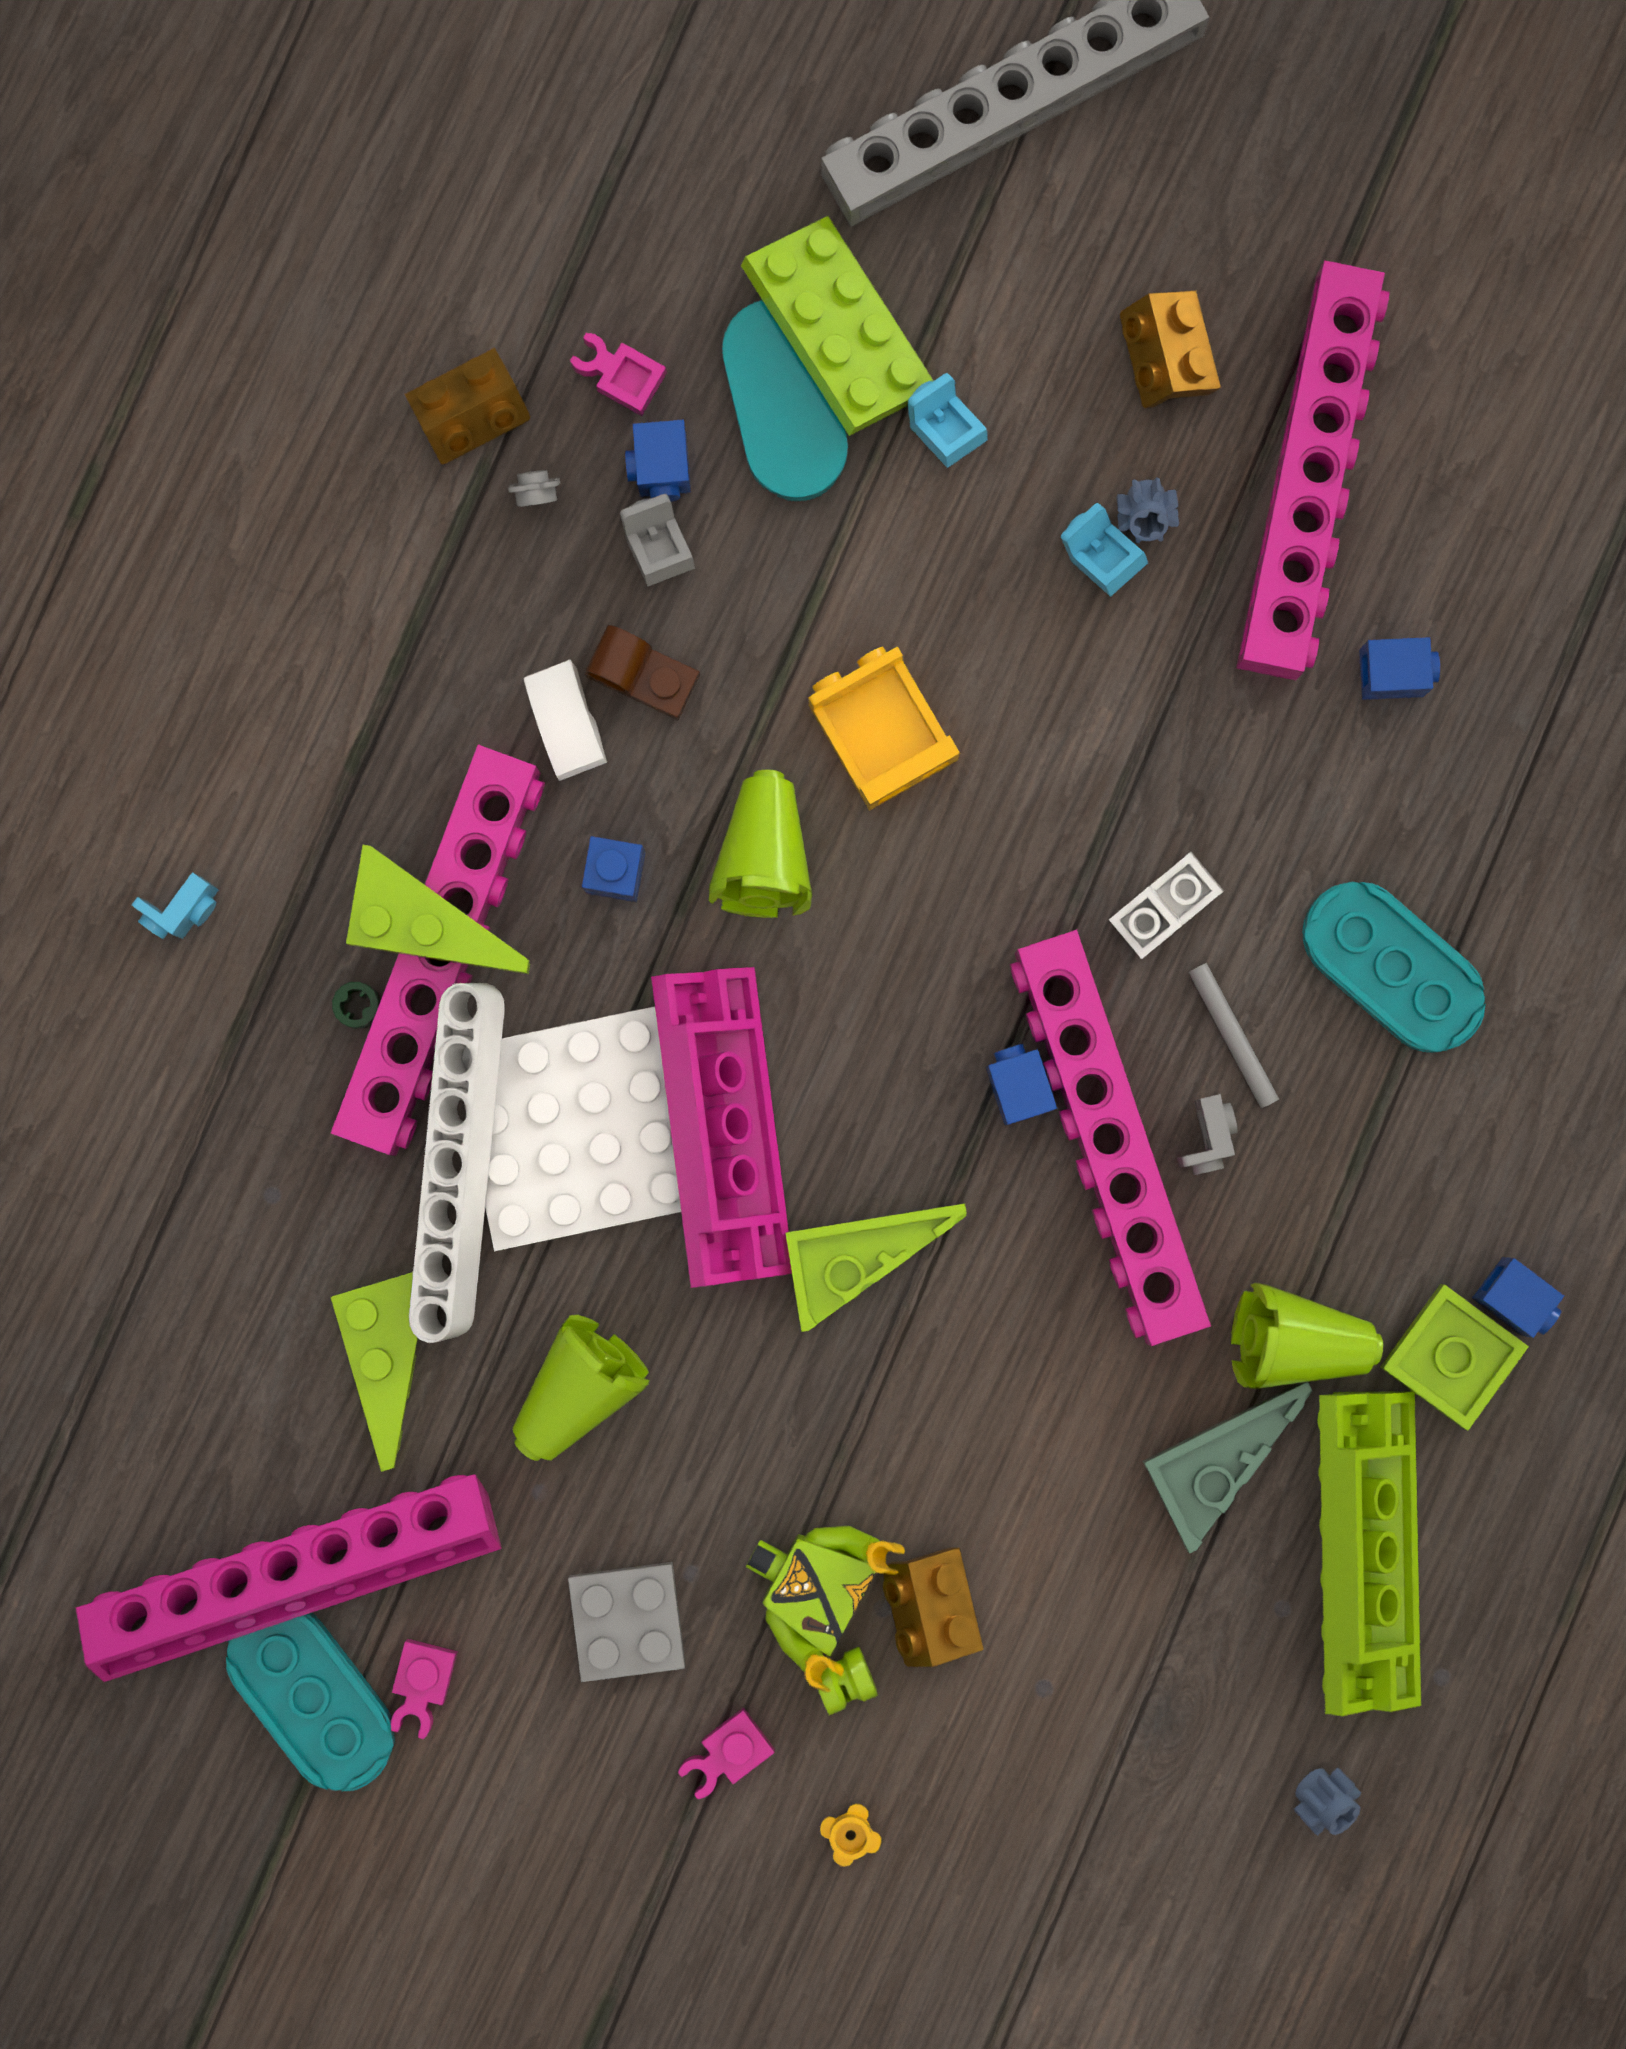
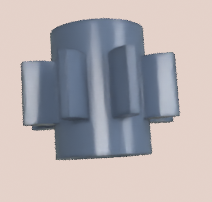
(1147, 510)
(1327, 1801)

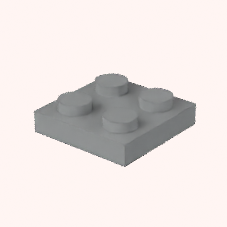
(626, 1622)

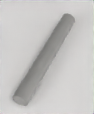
(1233, 1035)

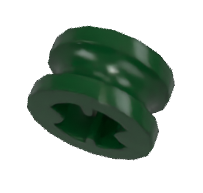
(343, 996)

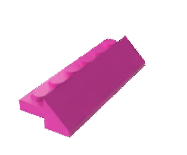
(722, 1125)

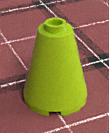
(763, 852)
(1298, 1340)
(576, 1389)

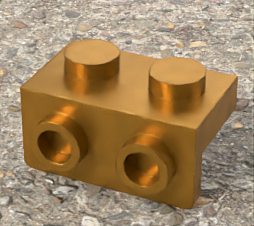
(1169, 347)
(468, 406)
(932, 1609)

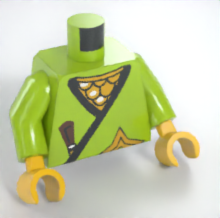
(818, 1591)

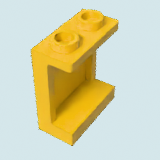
(881, 727)

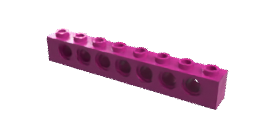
(1336, 292)
(487, 777)
(1183, 1307)
(107, 1621)

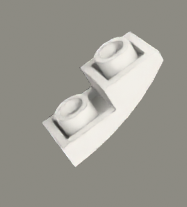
(564, 720)
(1166, 905)

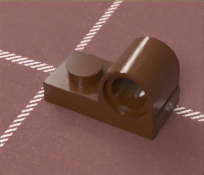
(641, 673)

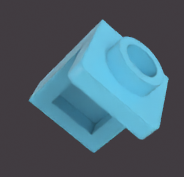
(944, 421)
(1102, 550)
(188, 907)

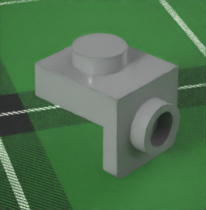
(656, 539)
(1216, 1124)

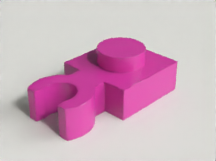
(625, 377)
(422, 1678)
(733, 1749)

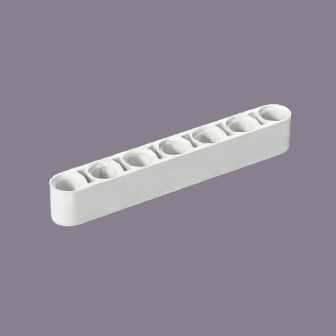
(440, 1181)

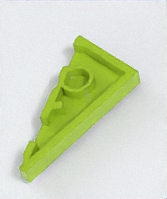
(408, 918)
(846, 1258)
(381, 1357)

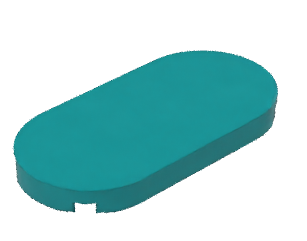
(783, 418)
(1394, 966)
(313, 1702)

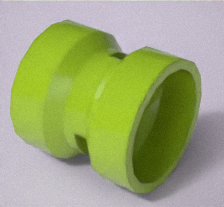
(852, 1685)

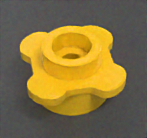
(848, 1850)

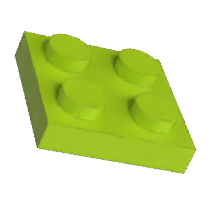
(1454, 1357)

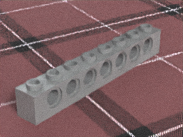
(866, 192)

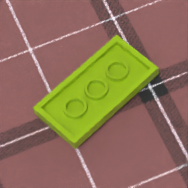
(837, 324)

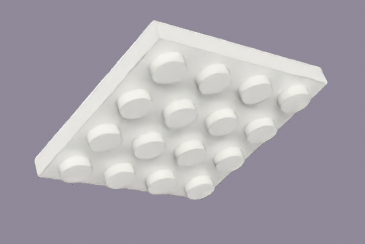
(579, 1131)

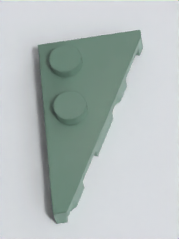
(1208, 1469)

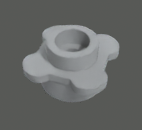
(534, 488)

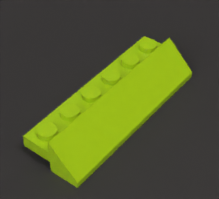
(1369, 1551)

